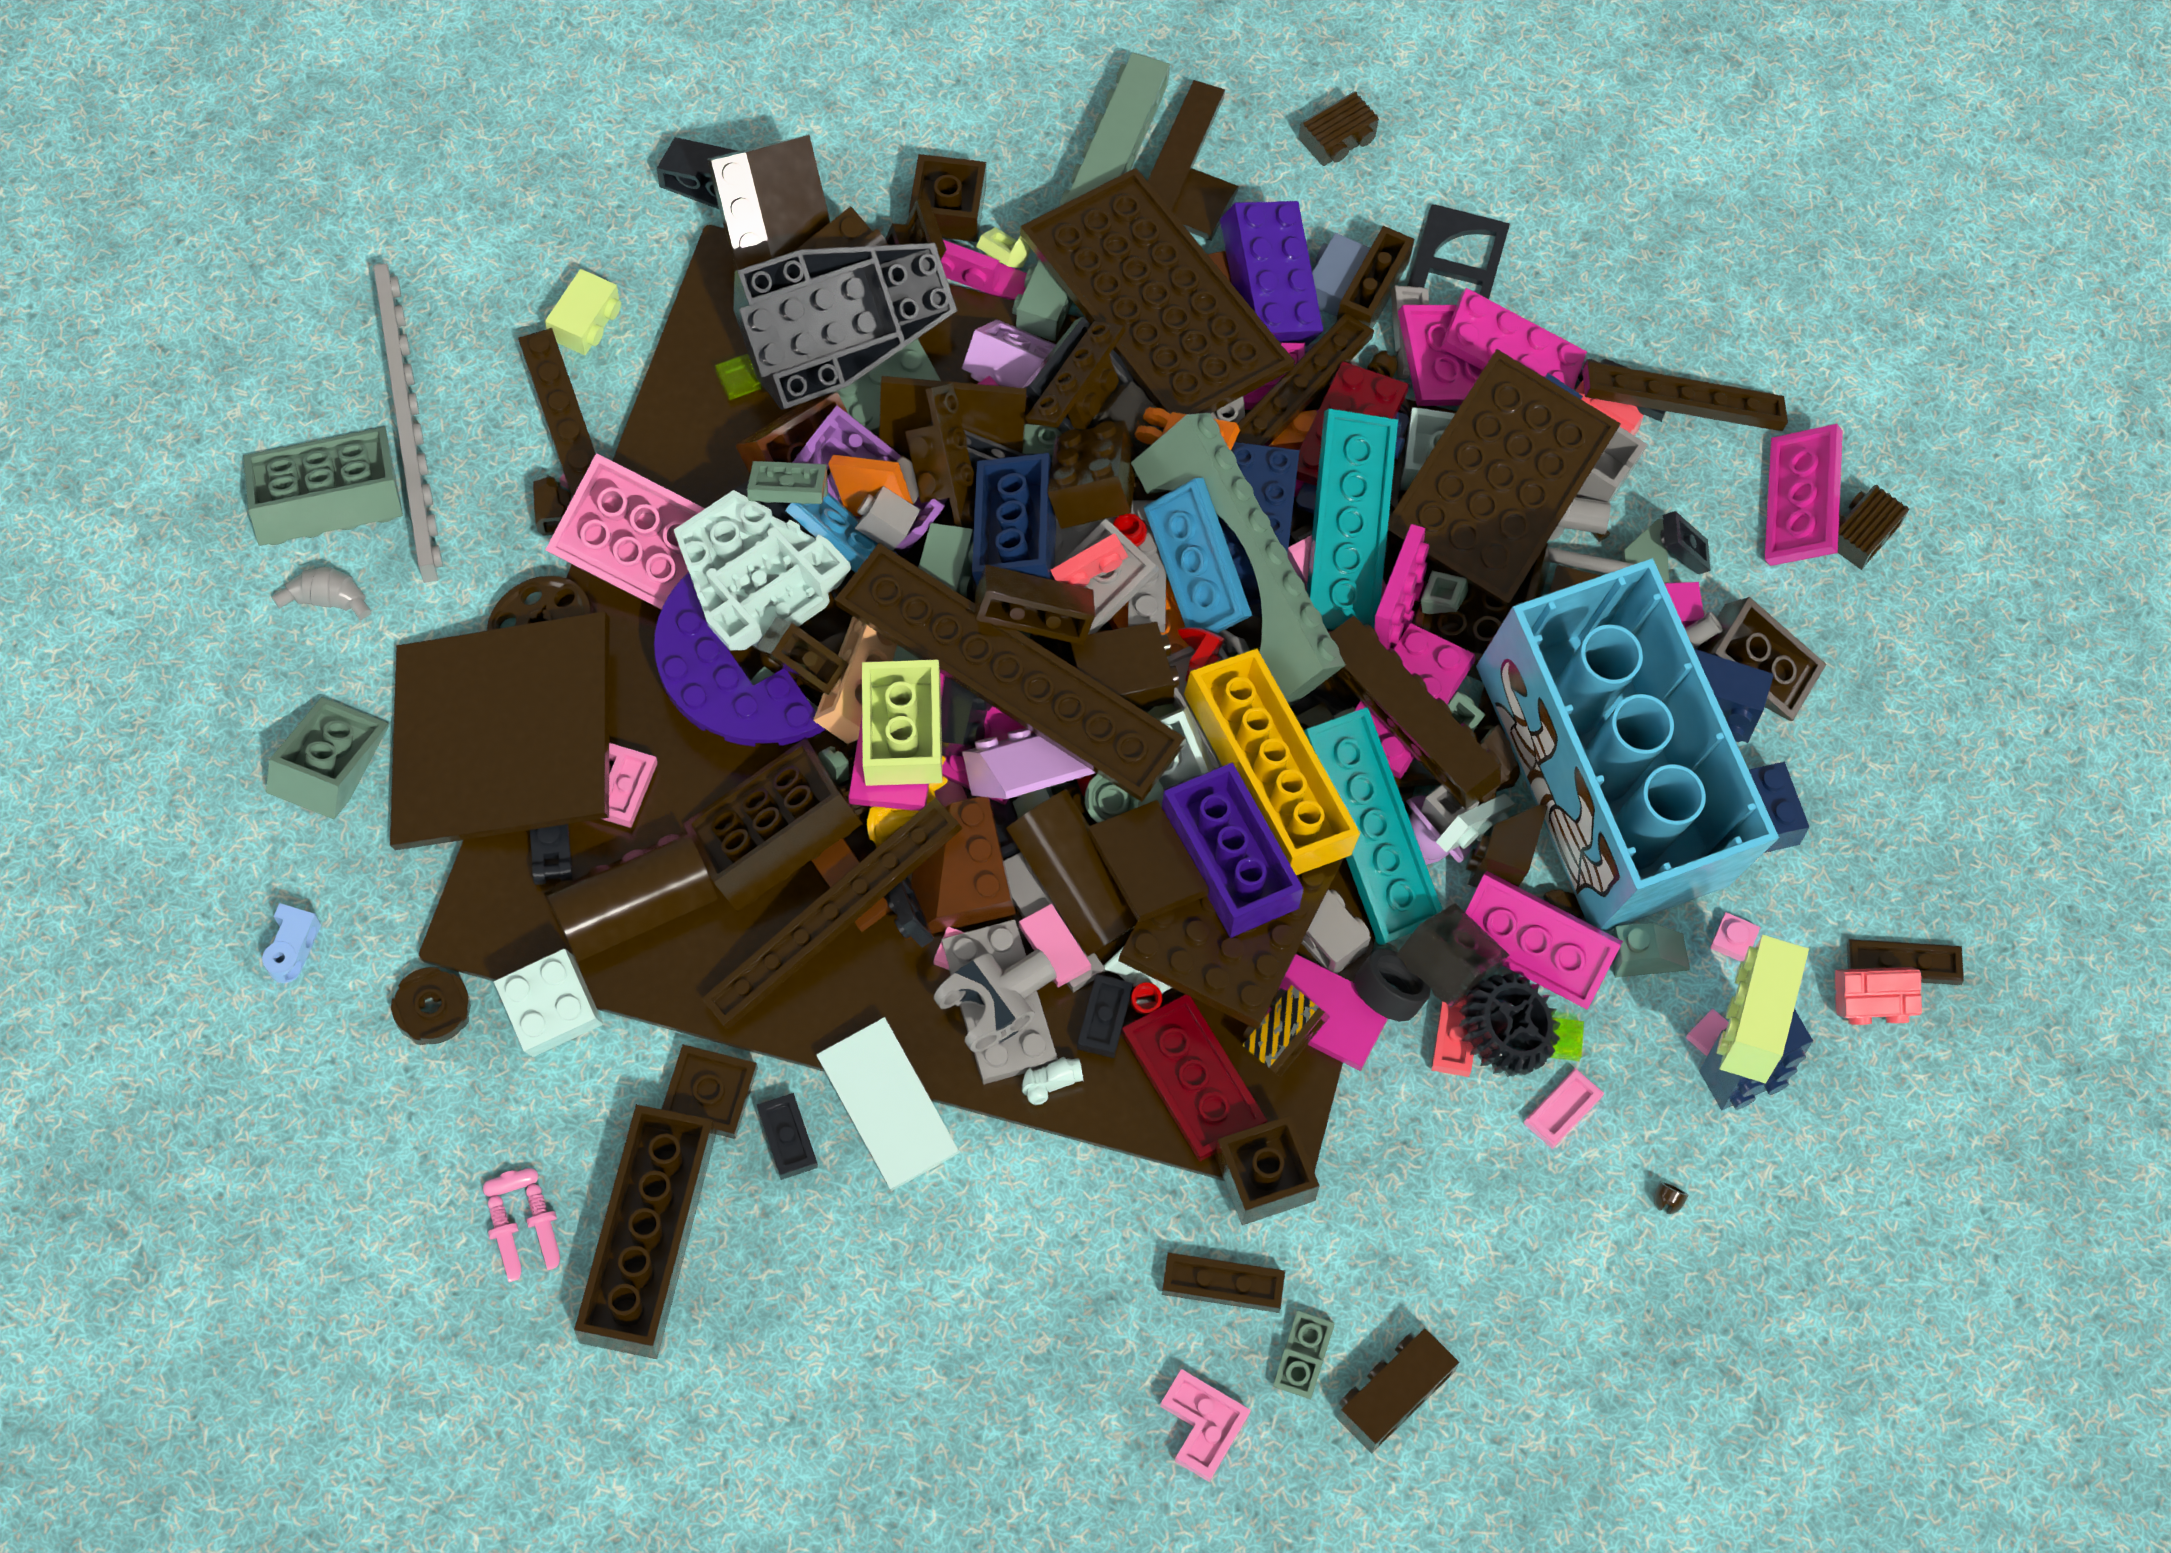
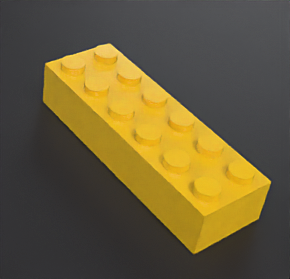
(1259, 733)

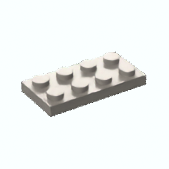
(1030, 1046)

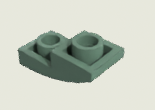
(1304, 1354)

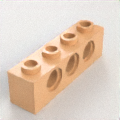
(842, 708)

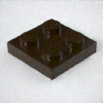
(711, 1088)

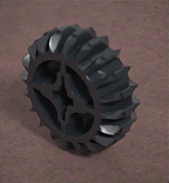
(1523, 1025)

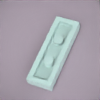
(1474, 823)

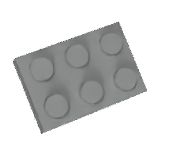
(1116, 587)

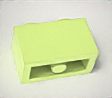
(584, 311)

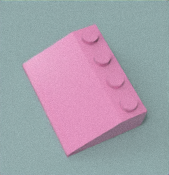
(624, 531)

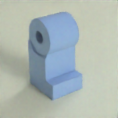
(292, 943)

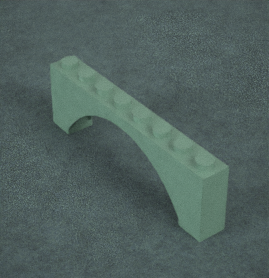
(1292, 629)

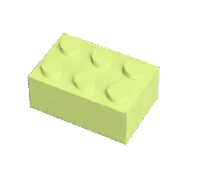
(901, 722)
(1762, 1008)

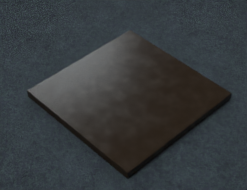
(501, 731)

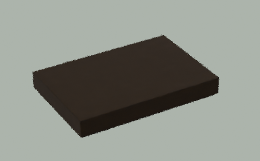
(1148, 861)

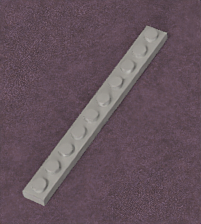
(410, 434)

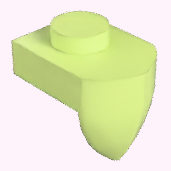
(1004, 248)

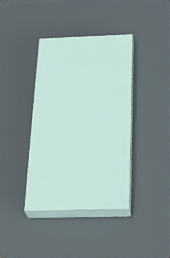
(888, 1104)

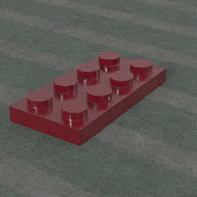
(1351, 391)
(1192, 1075)

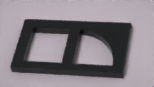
(1445, 225)

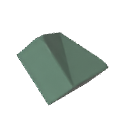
(1443, 593)

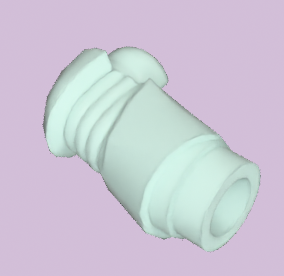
(1050, 1078)

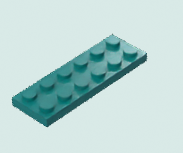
(1351, 516)
(1387, 853)

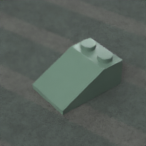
(325, 757)

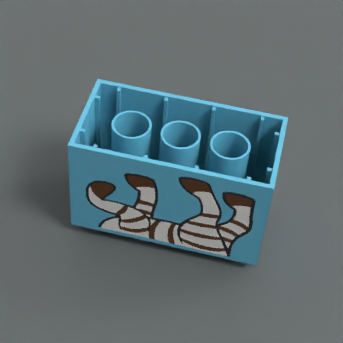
(1624, 746)

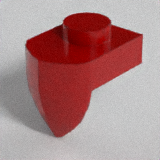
(1204, 643)

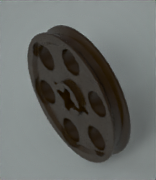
(552, 589)

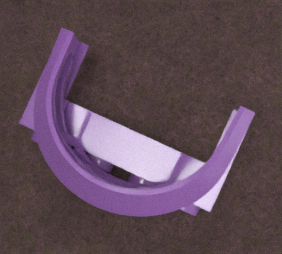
(847, 437)

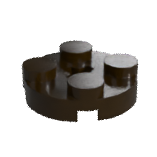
(434, 1027)

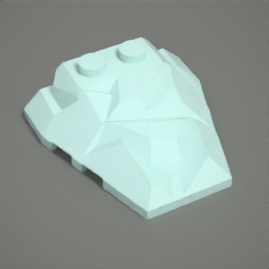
(756, 569)

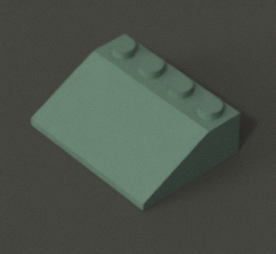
(321, 486)

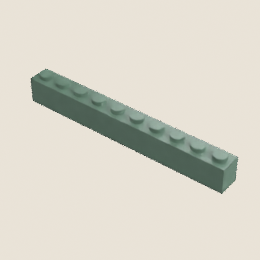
(1106, 156)

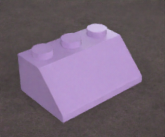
(1005, 354)
(1018, 765)

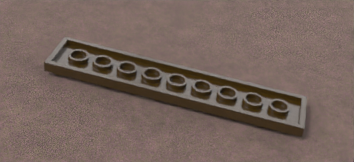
(1011, 673)

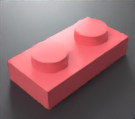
(1099, 558)
(1450, 1052)

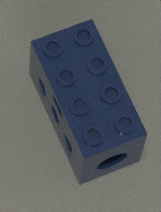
(1273, 480)

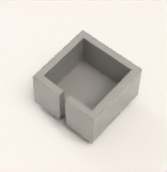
(1613, 467)

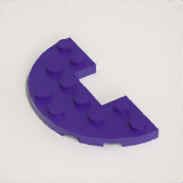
(713, 688)

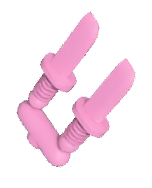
(503, 1230)

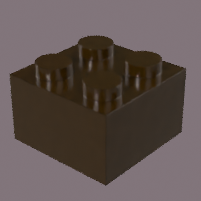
(955, 193)
(1266, 1170)

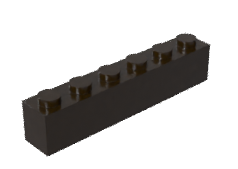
(1414, 715)

